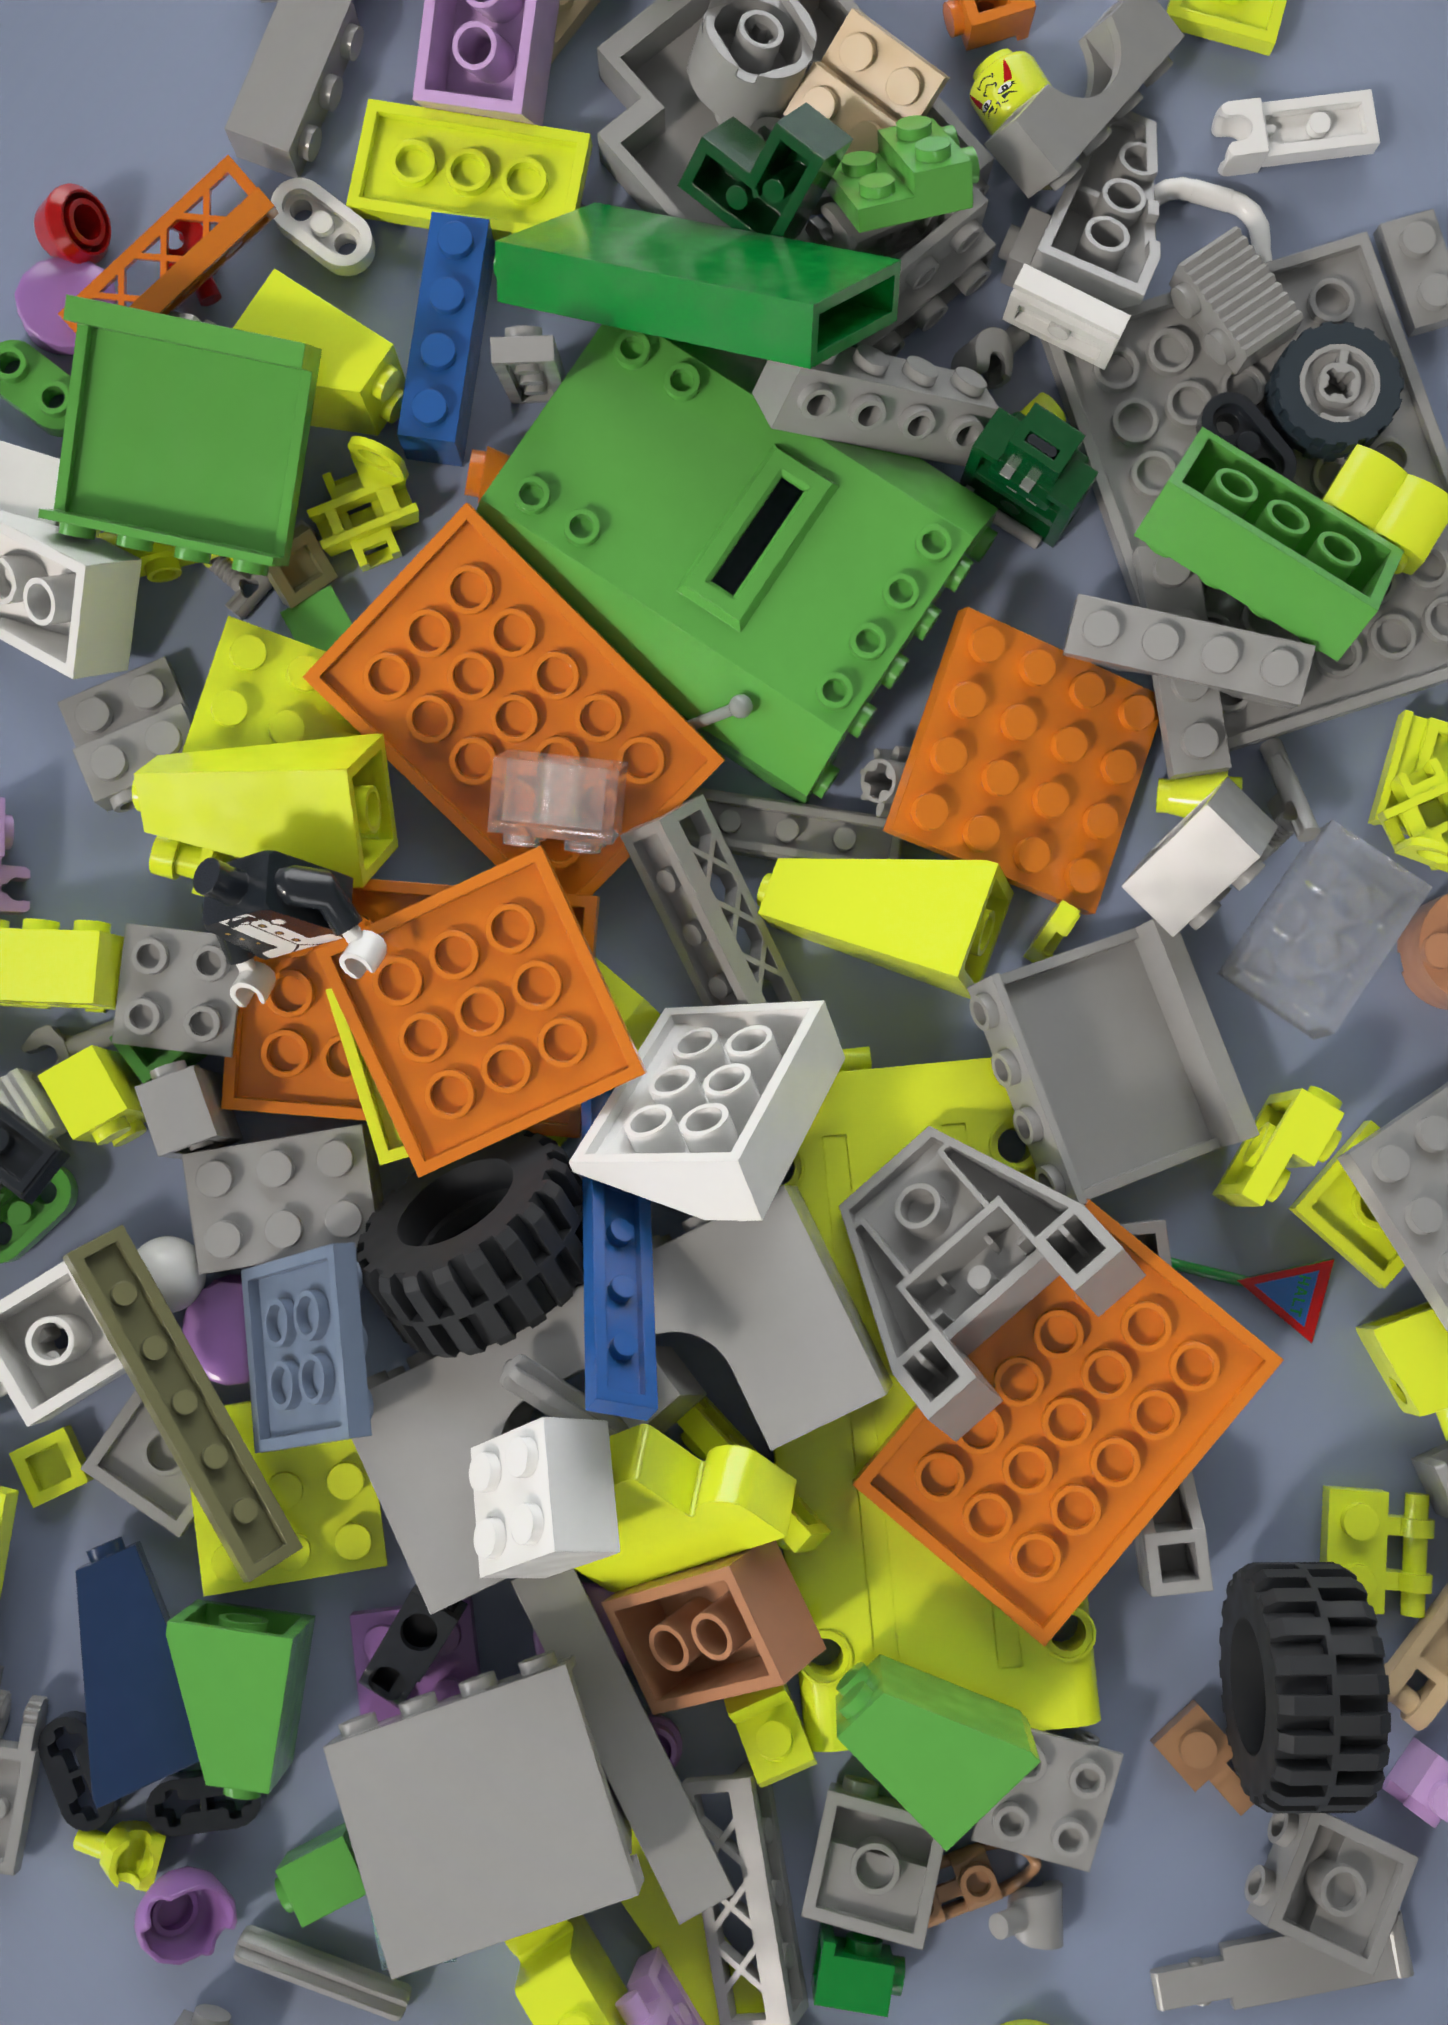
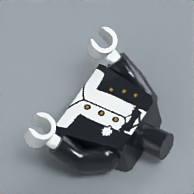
(277, 907)

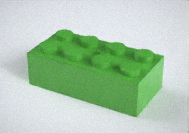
(1270, 545)

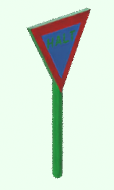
(1291, 1292)

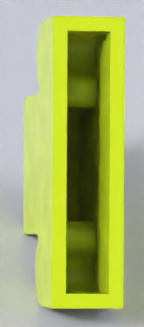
(687, 1509)
(566, 1976)

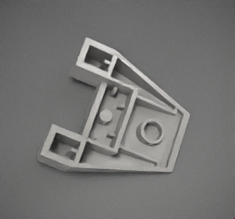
(955, 1252)

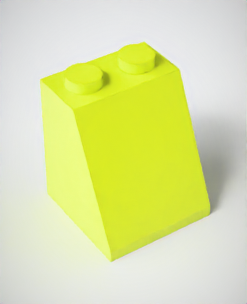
(358, 369)

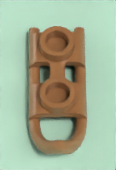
(974, 1882)

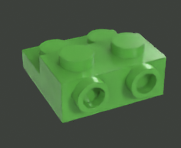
(910, 179)

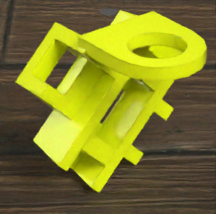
(374, 482)
(1425, 823)

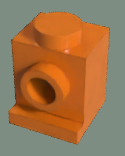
(988, 20)

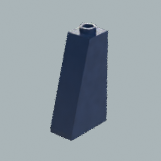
(129, 1677)

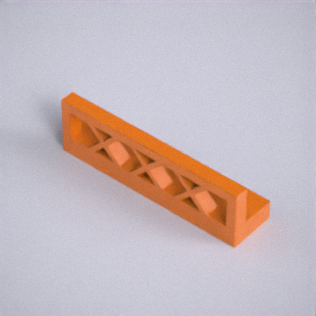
(201, 260)

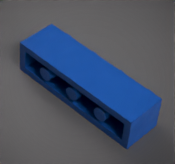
(447, 339)

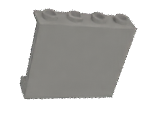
(1111, 1061)
(480, 1815)

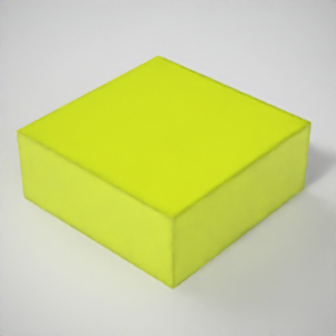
(50, 1466)

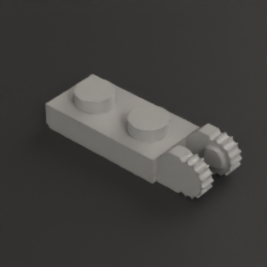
(18, 1779)

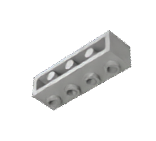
(879, 403)

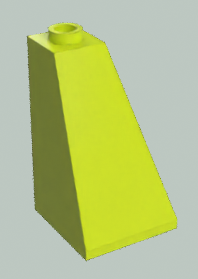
(300, 798)
(900, 914)

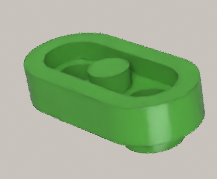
(34, 385)
(35, 1220)

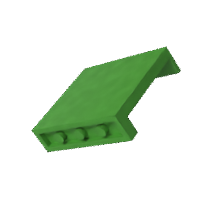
(184, 435)

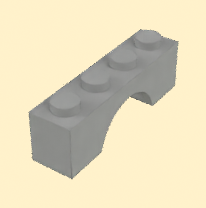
(1052, 128)
(1189, 650)

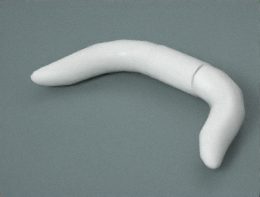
(1224, 200)

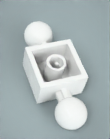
(52, 1379)

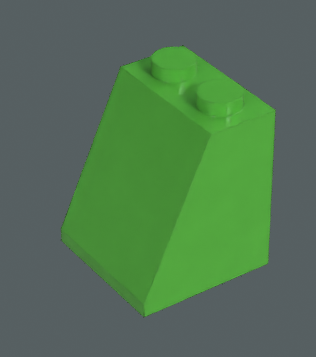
(241, 1690)
(933, 1743)

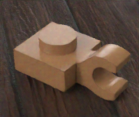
(1201, 1754)

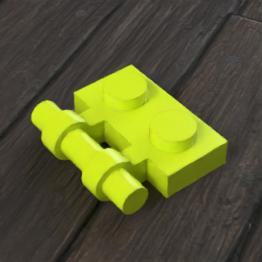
(1356, 1535)

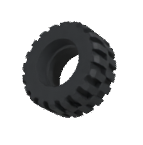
(477, 1247)
(1304, 1687)

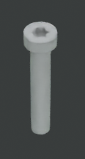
(1015, 528)

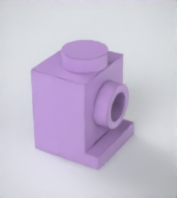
(1420, 1782)

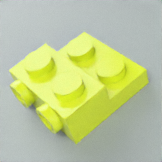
(1294, 1133)

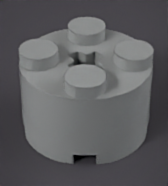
(751, 57)

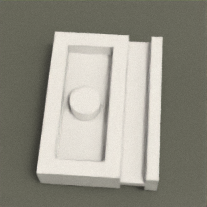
(1065, 316)

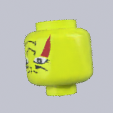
(1003, 85)

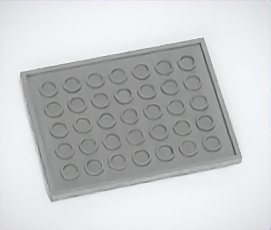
(1145, 417)

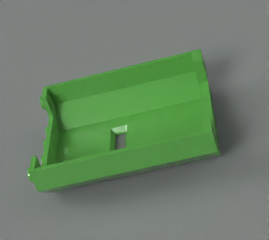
(646, 487)

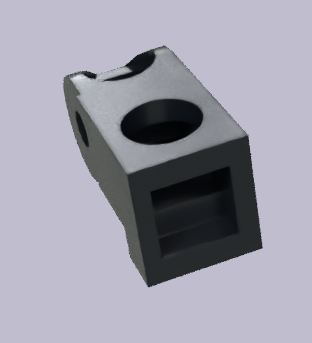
(409, 1648)

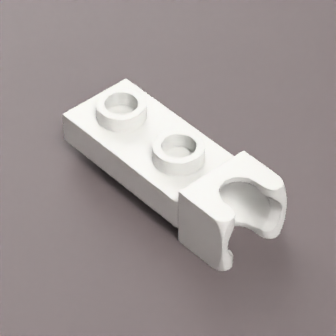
(1295, 130)

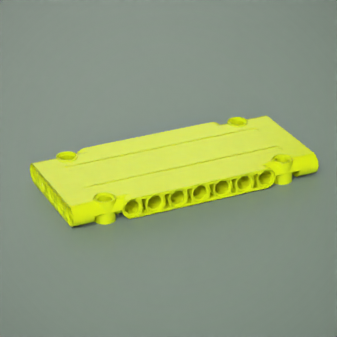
(871, 1578)

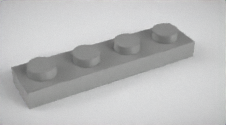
(527, 364)
(1187, 712)

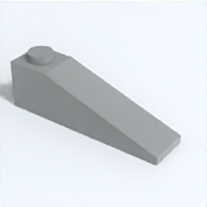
(1108, 218)

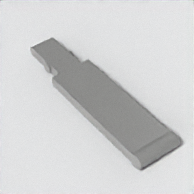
(1270, 1971)

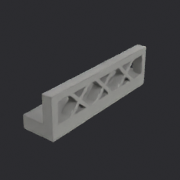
(696, 921)
(767, 1908)

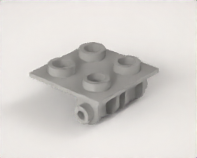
(175, 992)
(1058, 1805)

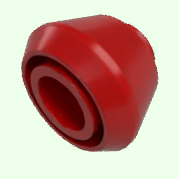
(73, 225)

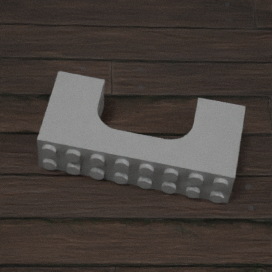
(746, 1287)

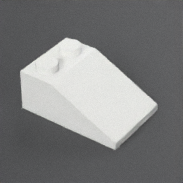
(66, 597)

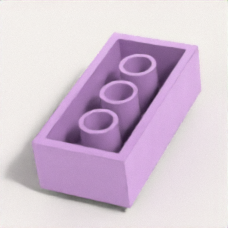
(486, 57)

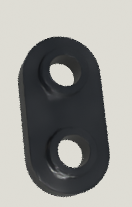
(1251, 431)

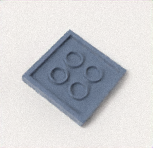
(307, 1349)

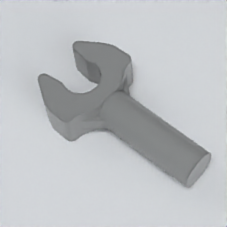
(66, 1045)

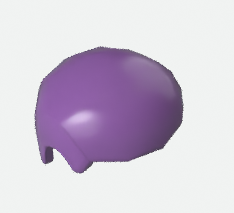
(183, 1915)

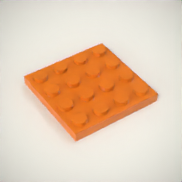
(1025, 761)
(483, 1013)

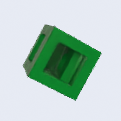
(855, 1972)

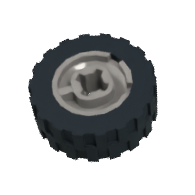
(1333, 390)

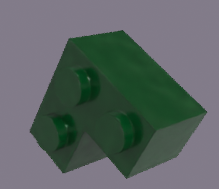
(766, 183)

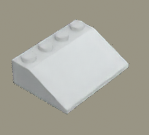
(717, 1108)

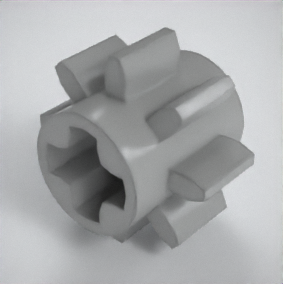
(882, 777)

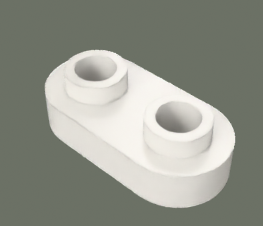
(327, 227)

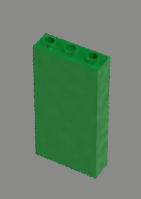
(699, 283)

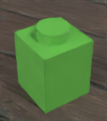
(319, 1876)

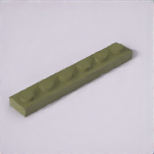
(182, 1403)

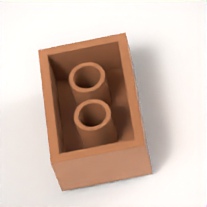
(715, 1629)

